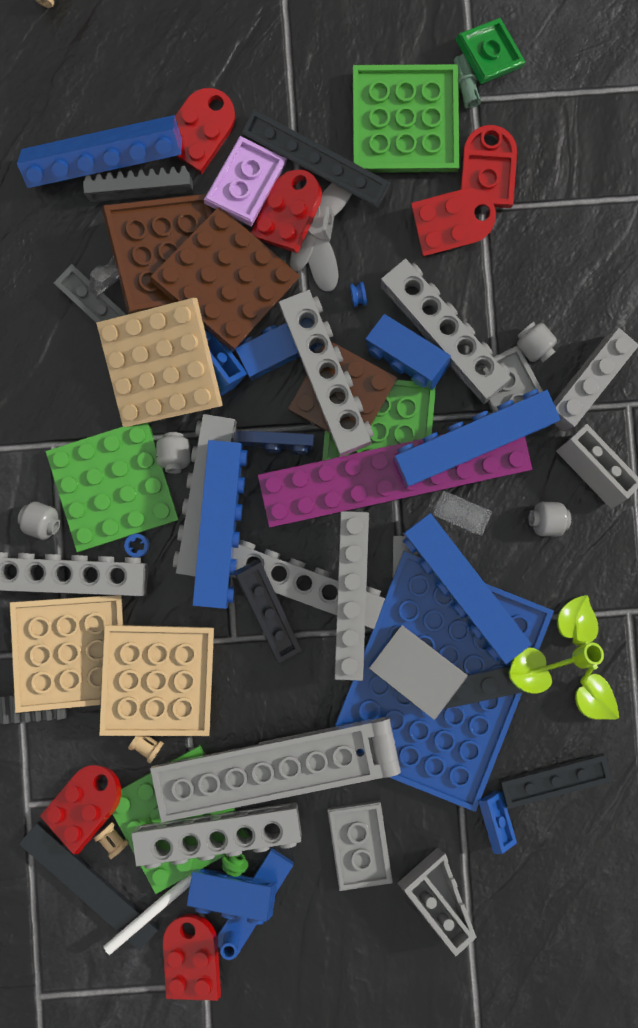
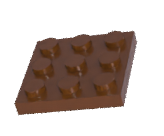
(369, 384)

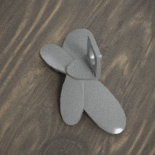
(316, 244)

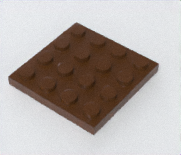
(145, 237)
(229, 276)

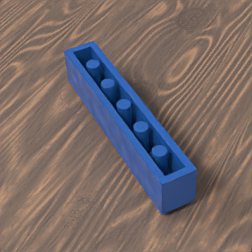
(100, 151)
(476, 438)
(218, 524)
(466, 588)

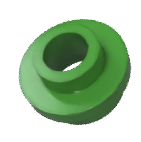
(234, 865)

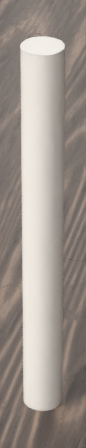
(147, 915)

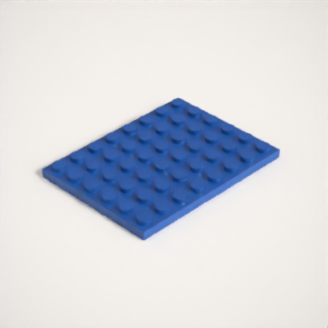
(459, 747)

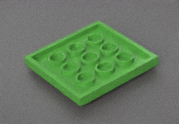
(406, 118)
(402, 419)
(112, 486)
(140, 807)

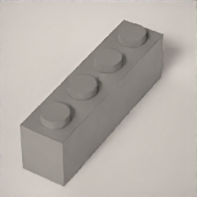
(593, 378)

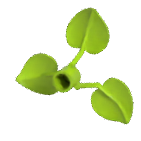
(531, 674)

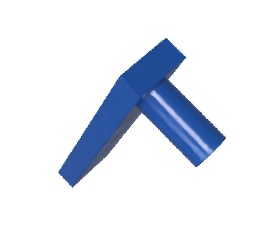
(237, 931)

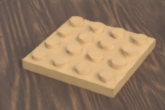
(160, 363)
(60, 650)
(156, 681)

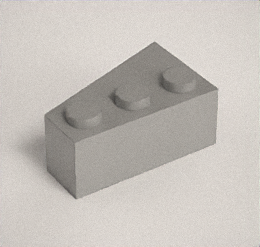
(438, 900)

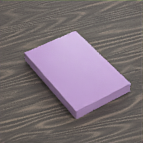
(245, 180)

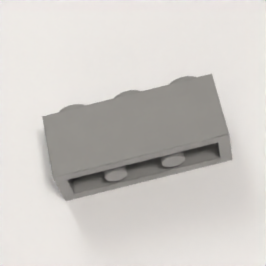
(599, 466)

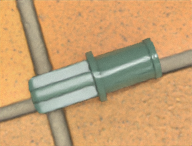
(467, 83)

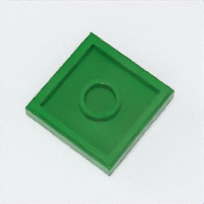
(490, 50)

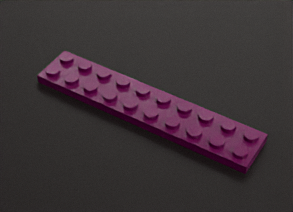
(372, 479)

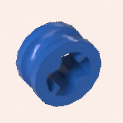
(358, 294)
(133, 538)

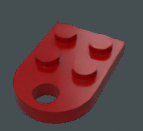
(202, 128)
(490, 167)
(288, 211)
(450, 220)
(83, 807)
(191, 960)

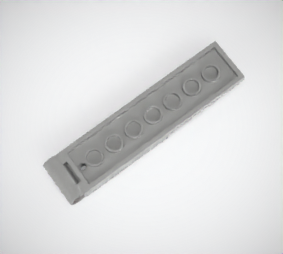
(276, 769)

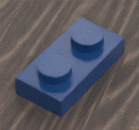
(497, 822)

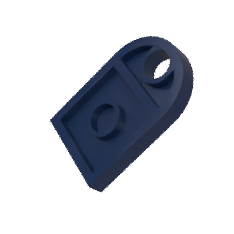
(274, 441)

